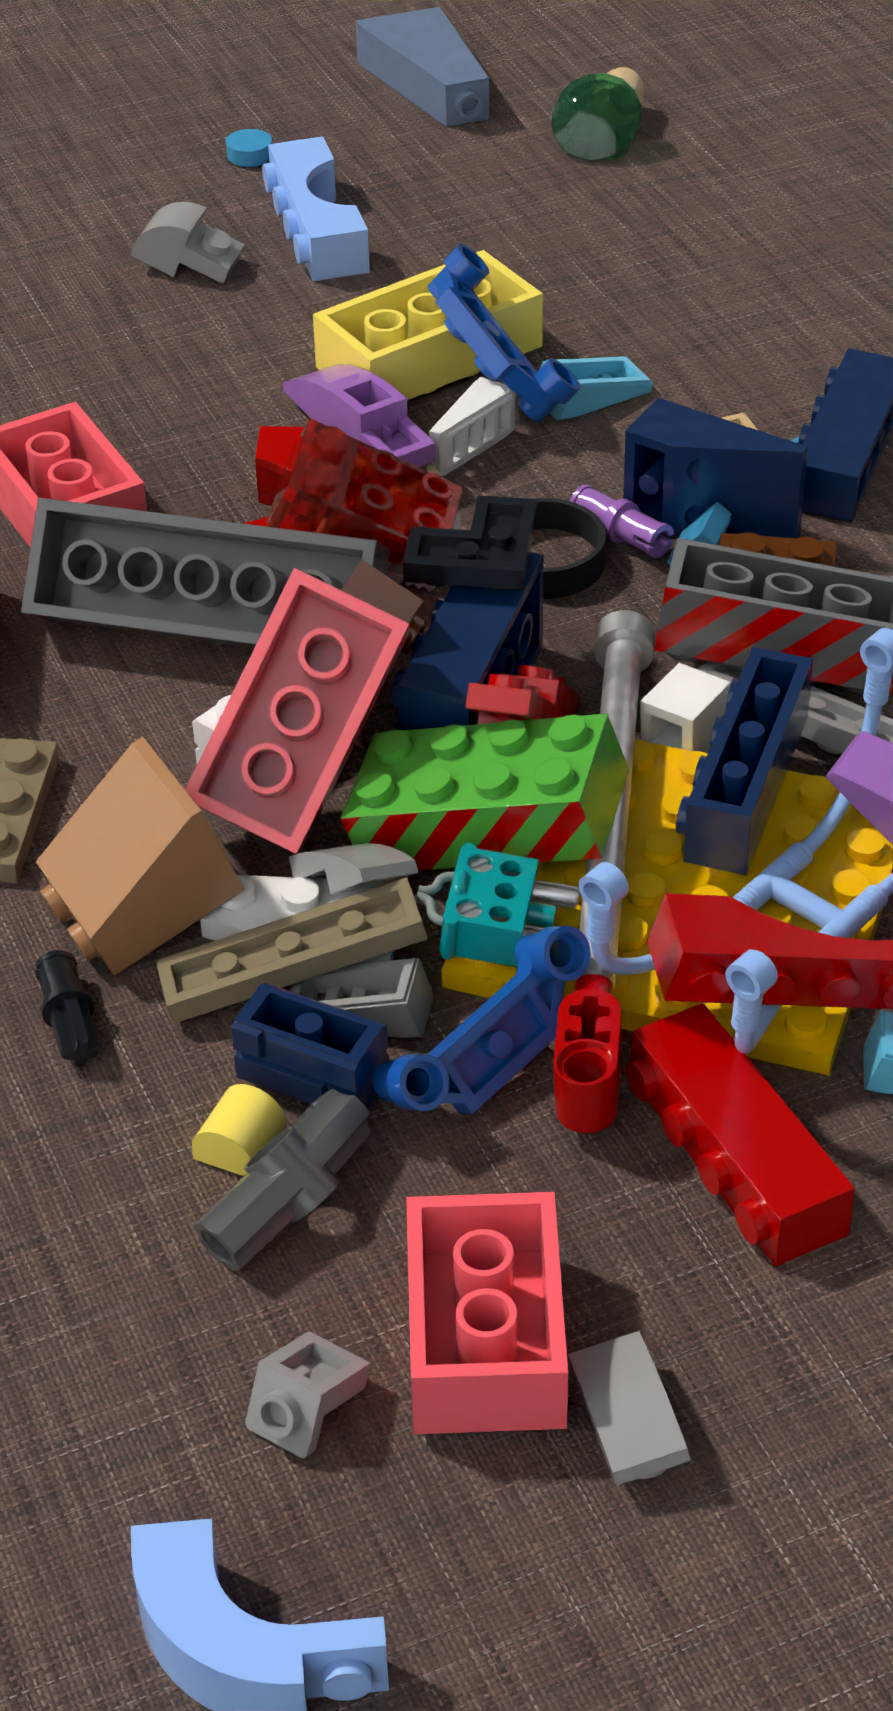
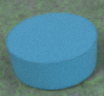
(248, 147)

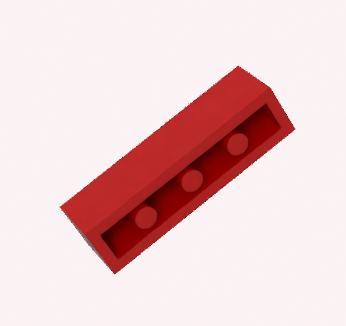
(740, 1135)

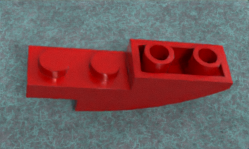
(524, 696)

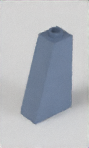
(425, 63)

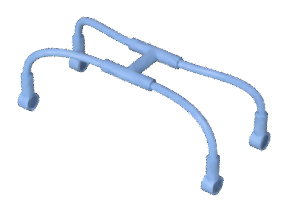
(754, 971)

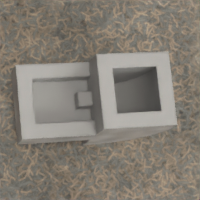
(180, 238)

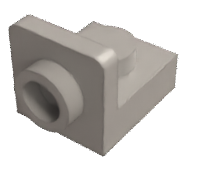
(299, 1388)

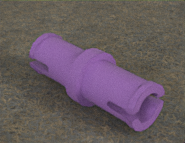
(625, 521)

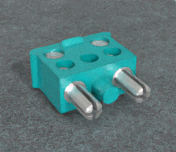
(493, 904)

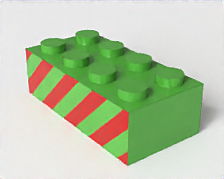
(504, 786)

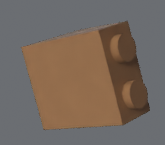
(135, 863)

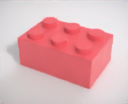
(63, 459)
(486, 1314)

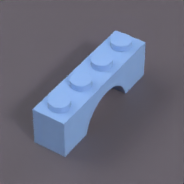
(324, 234)

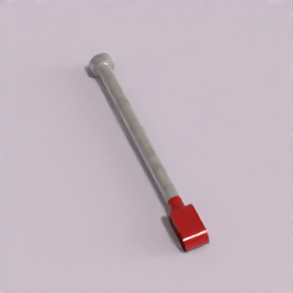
(589, 1018)

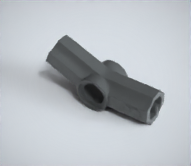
(285, 1179)

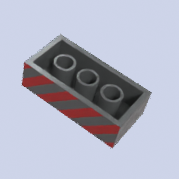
(738, 599)

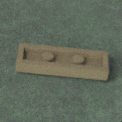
(25, 781)

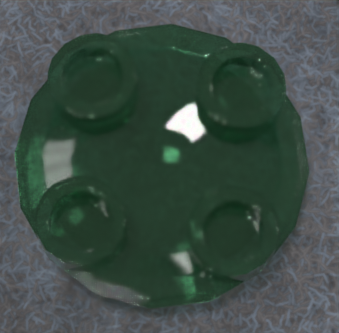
(597, 117)

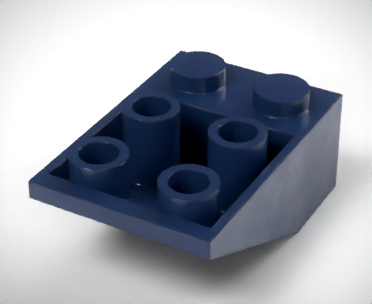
(689, 460)

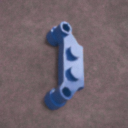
(495, 351)
(497, 1036)

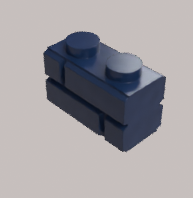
(306, 1046)

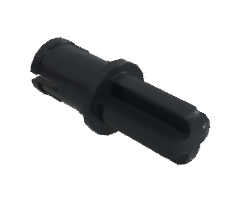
(67, 1007)

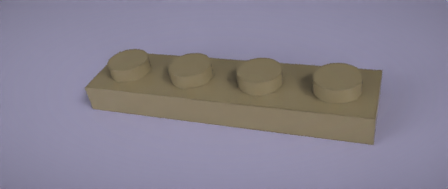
(290, 950)

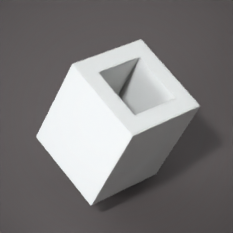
(683, 709)

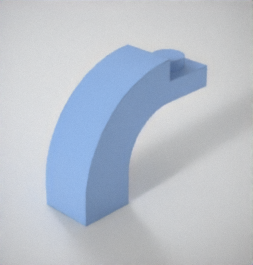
(230, 1656)

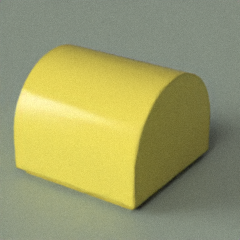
(238, 1128)

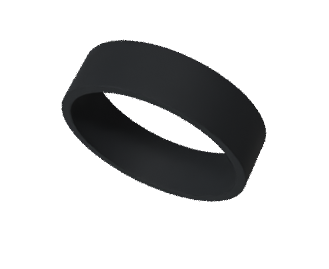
(580, 521)

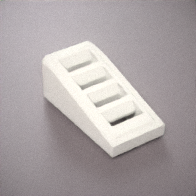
(473, 424)

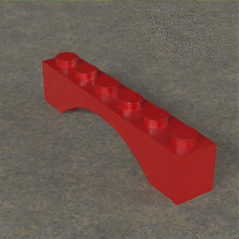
(704, 934)

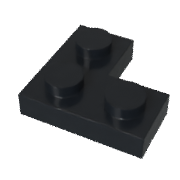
(487, 556)

